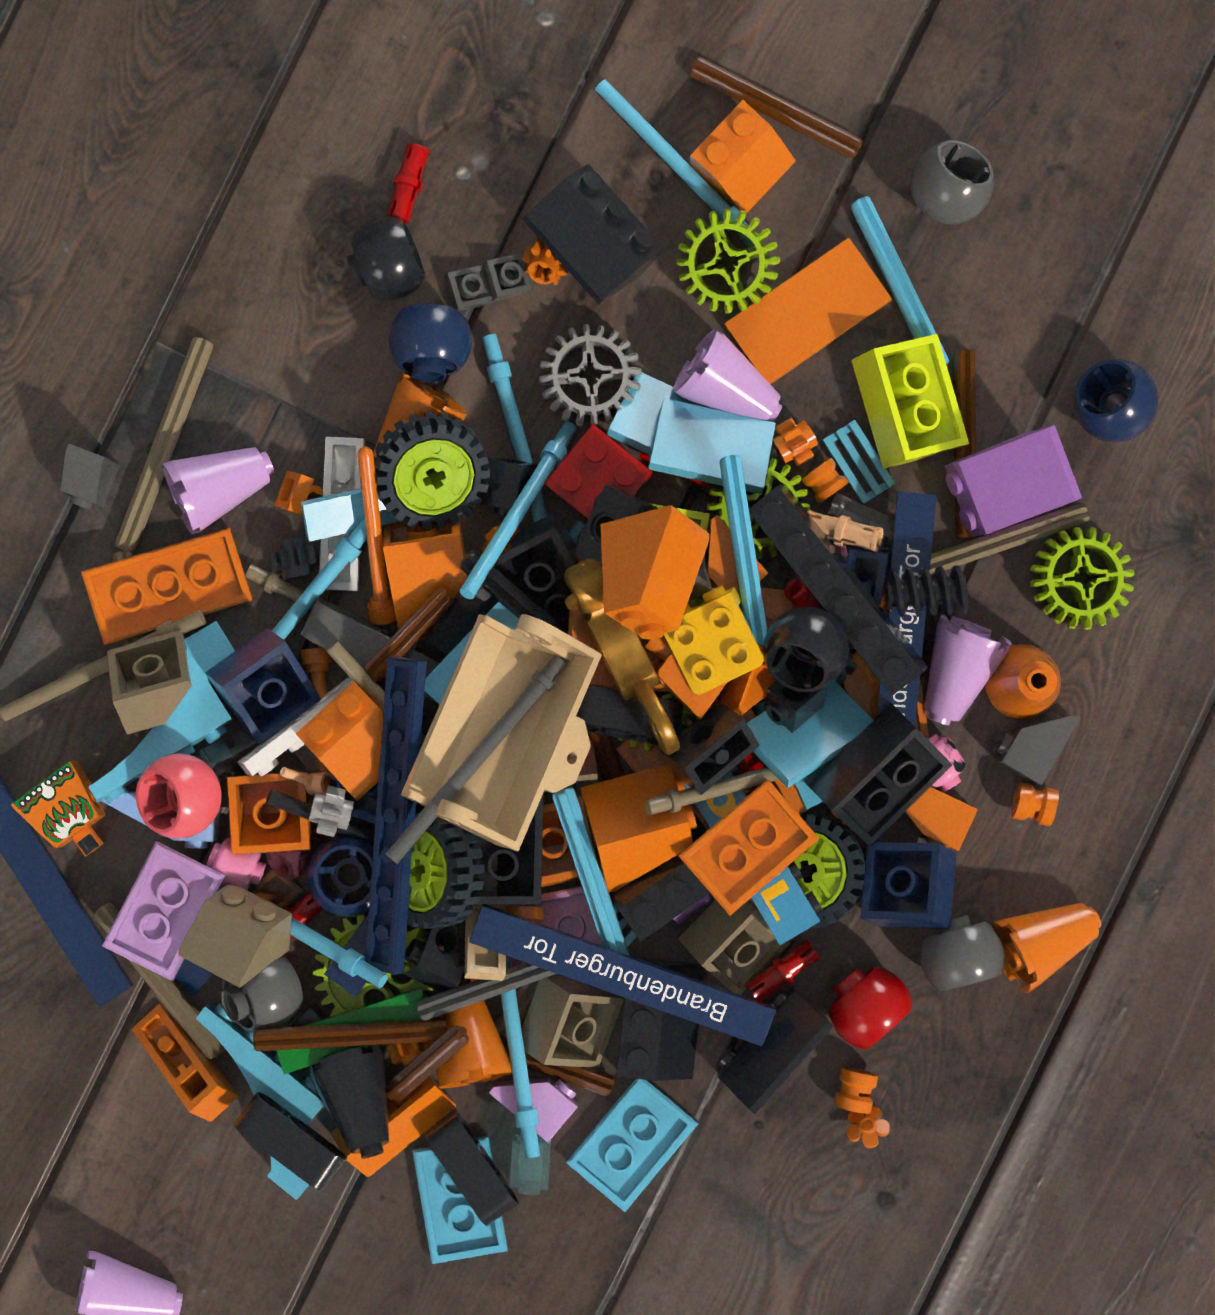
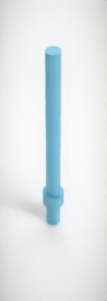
(668, 154)
(499, 373)
(551, 457)
(346, 551)
(348, 960)
(526, 1116)

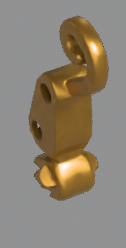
(619, 648)

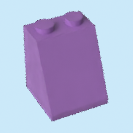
(1012, 481)

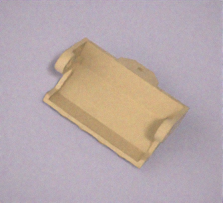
(533, 756)

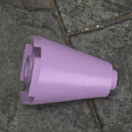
(726, 380)
(215, 483)
(960, 667)
(124, 1290)

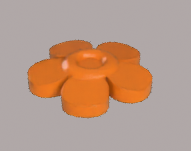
(867, 1127)

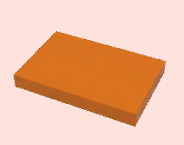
(748, 847)

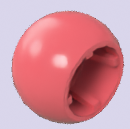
(178, 796)

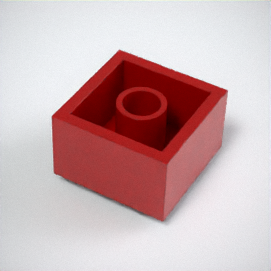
(590, 466)

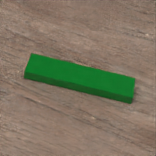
(395, 1008)

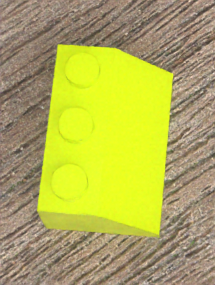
(909, 401)

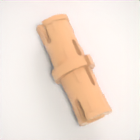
(849, 532)

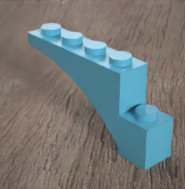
(195, 718)
(266, 1076)

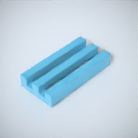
(870, 453)

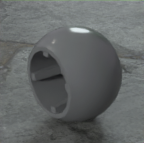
(952, 182)
(962, 954)
(267, 999)

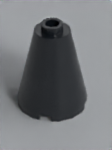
(356, 1097)

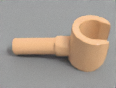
(312, 781)

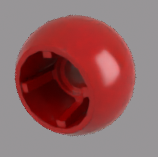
(869, 1006)

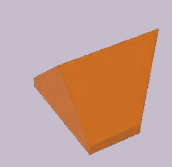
(748, 689)

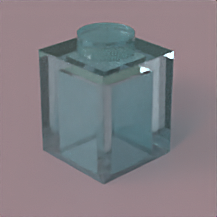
(529, 1174)

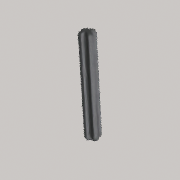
(479, 991)

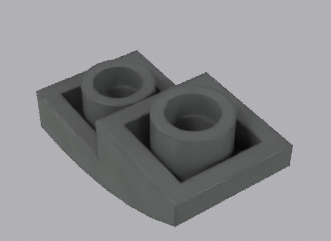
(488, 282)

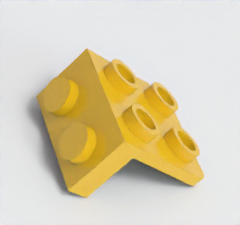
(714, 641)

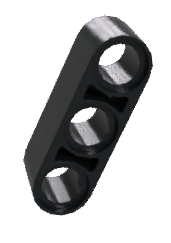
(612, 716)
(290, 1141)
(471, 1168)

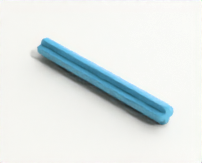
(893, 269)
(743, 546)
(589, 870)

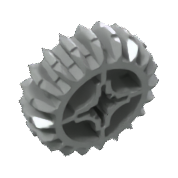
(573, 378)

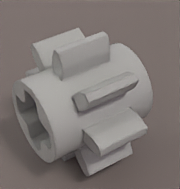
(331, 811)

